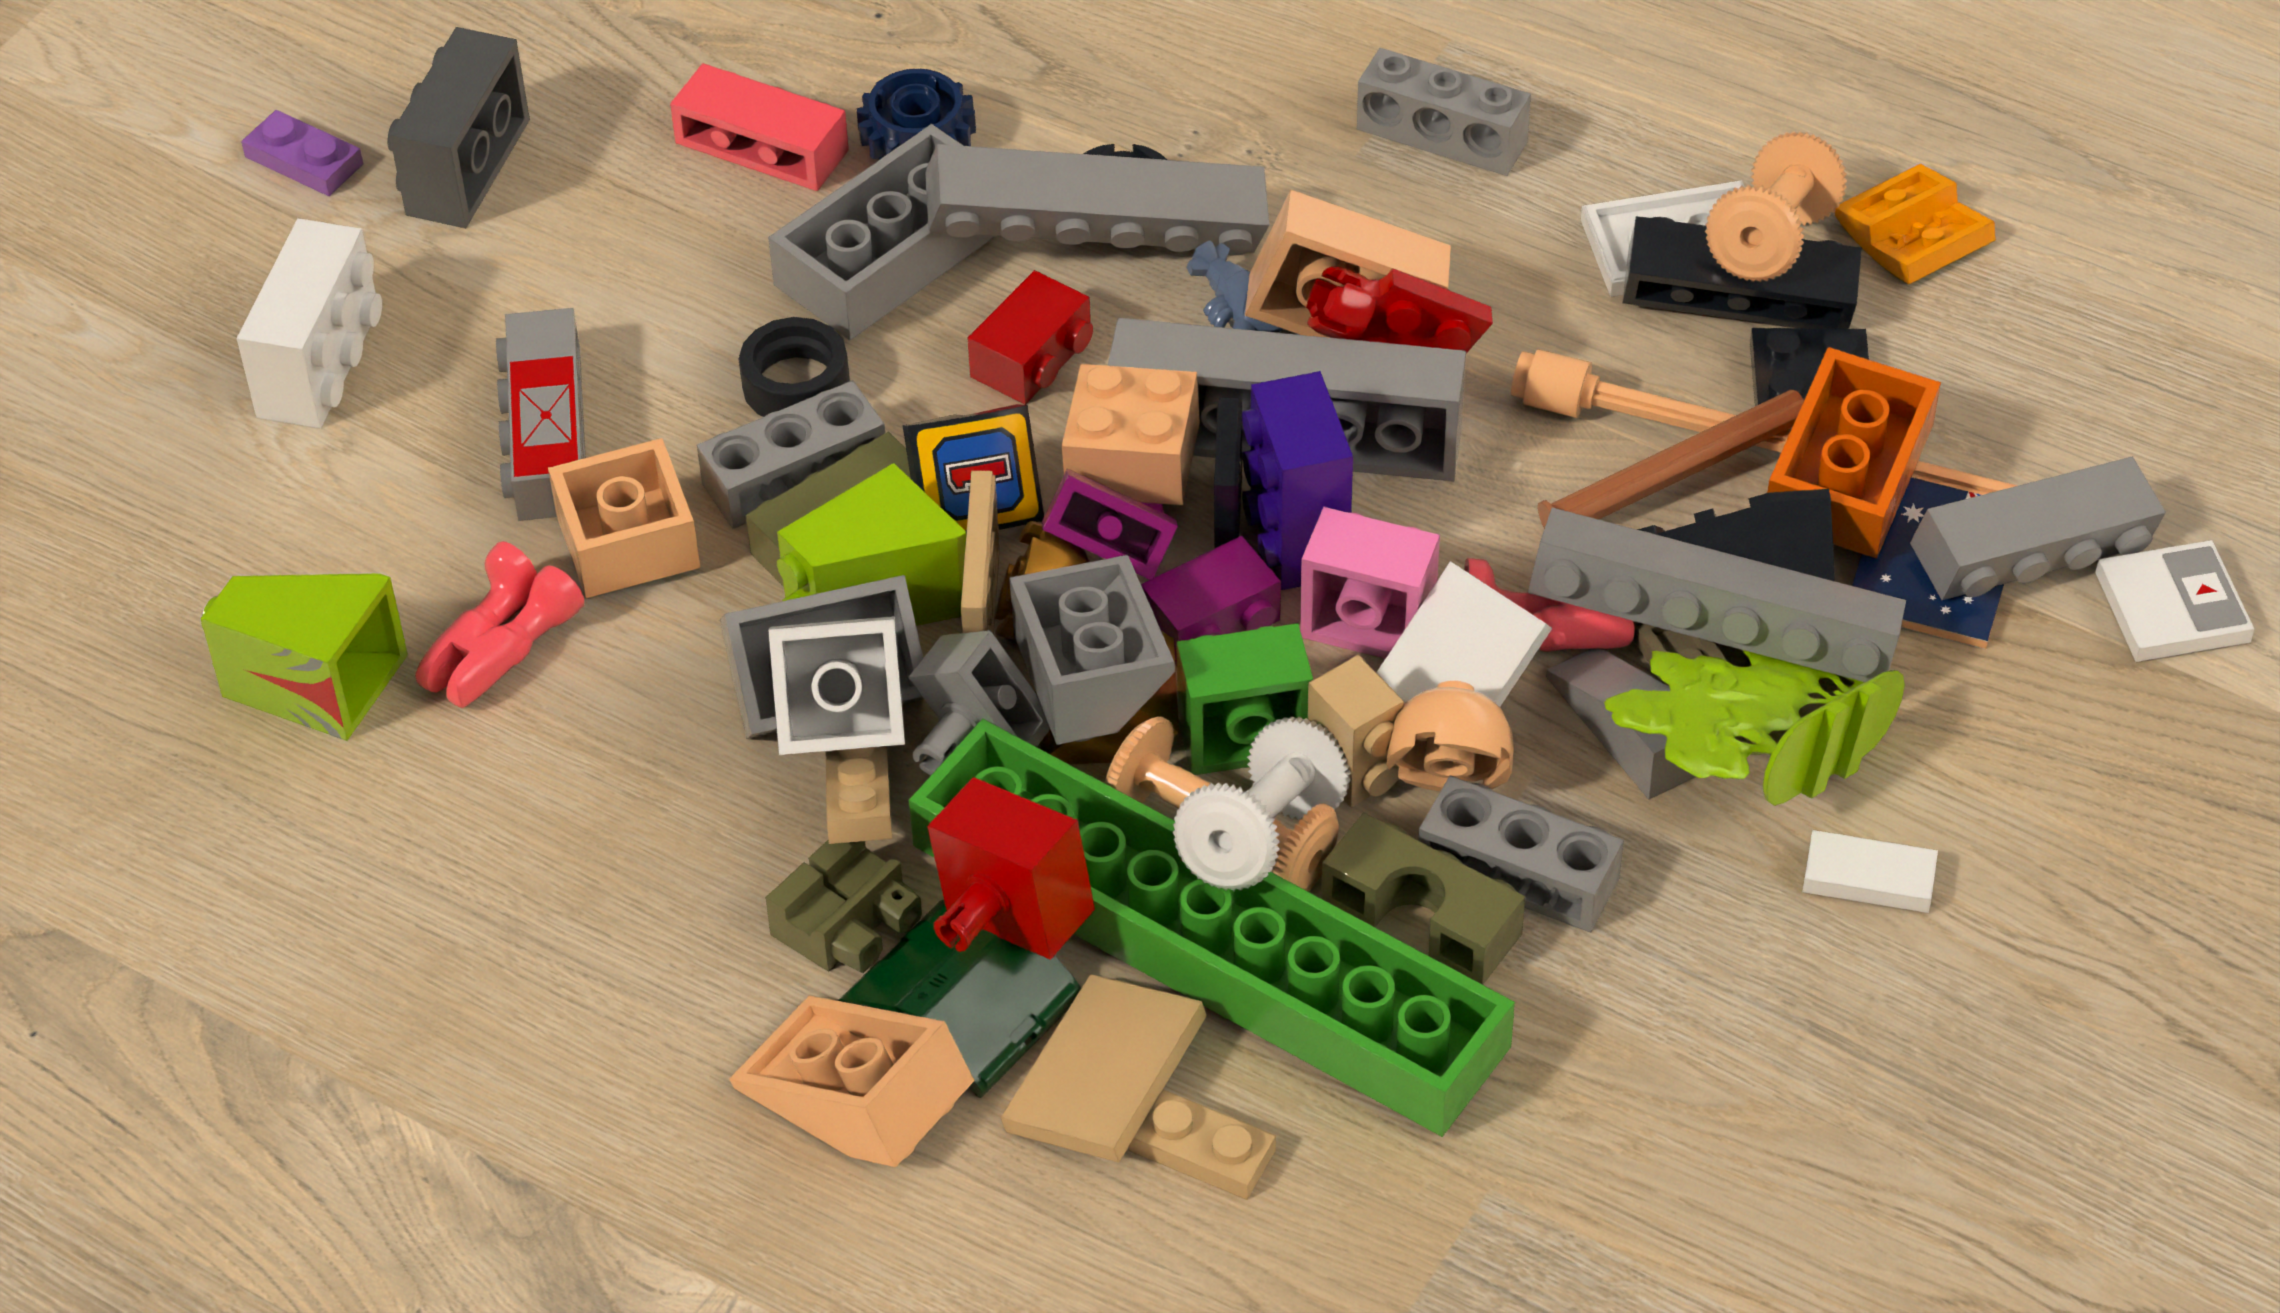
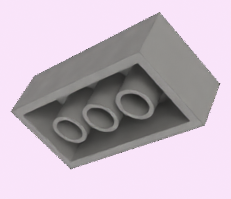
(868, 242)

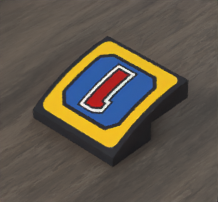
(994, 440)

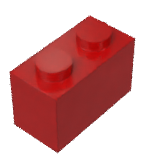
(1030, 337)

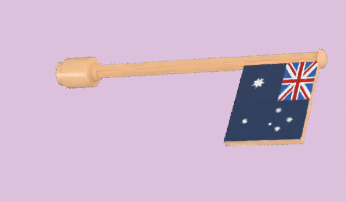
(1567, 386)

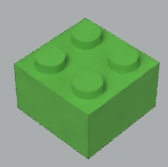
(1235, 688)

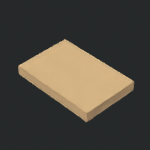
(981, 555)
(1104, 1067)

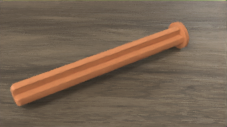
(1681, 459)

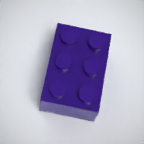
(1293, 468)

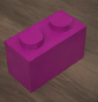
(1109, 523)
(1215, 594)

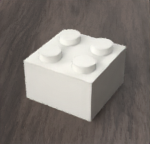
(836, 685)

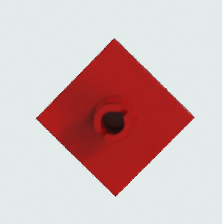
(1009, 870)

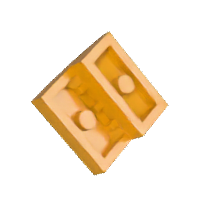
(1914, 223)

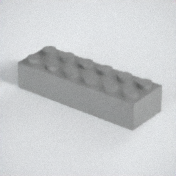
(1392, 399)

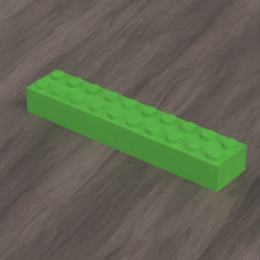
(1256, 954)

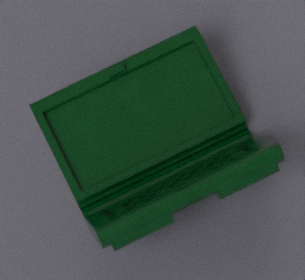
(986, 995)

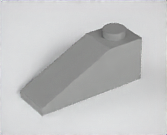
(1585, 685)

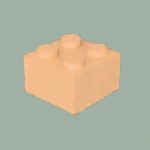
(1133, 430)
(624, 517)

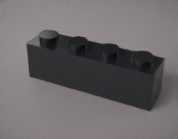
(1677, 272)

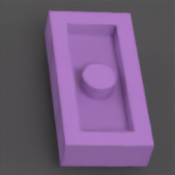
(302, 152)

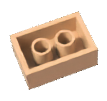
(1322, 235)

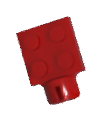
(1395, 311)

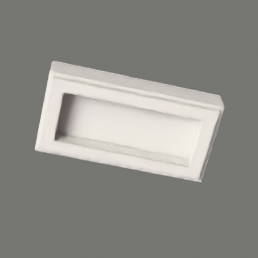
(1870, 871)

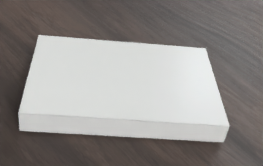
(1612, 223)
(1464, 636)

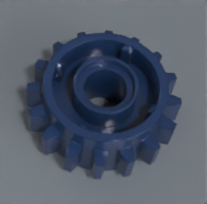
(908, 104)

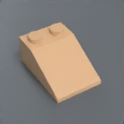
(857, 1077)

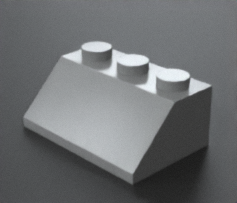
(1089, 645)

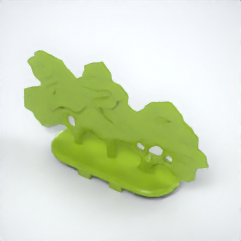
(1718, 701)

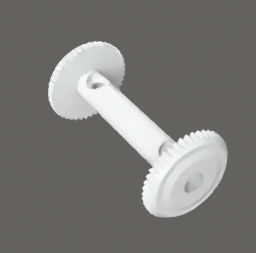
(1231, 833)

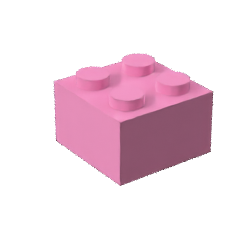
(1364, 581)

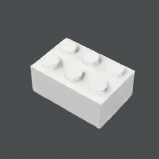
(309, 323)

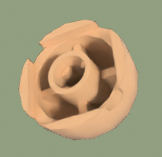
(1451, 734)

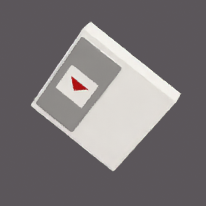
(2174, 601)

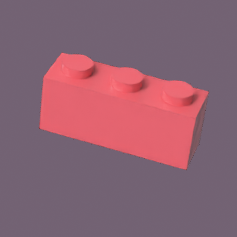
(760, 126)

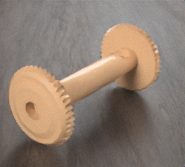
(1758, 228)
(1143, 768)

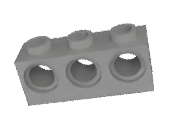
(1443, 111)
(784, 449)
(1550, 860)

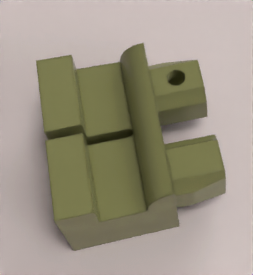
(838, 902)

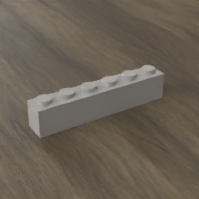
(1095, 199)
(1716, 596)

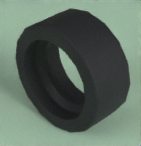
(786, 340)

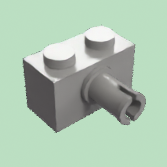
(969, 681)

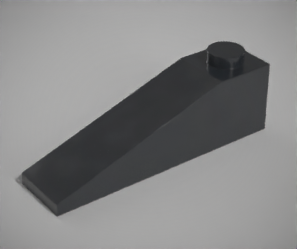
(1776, 529)

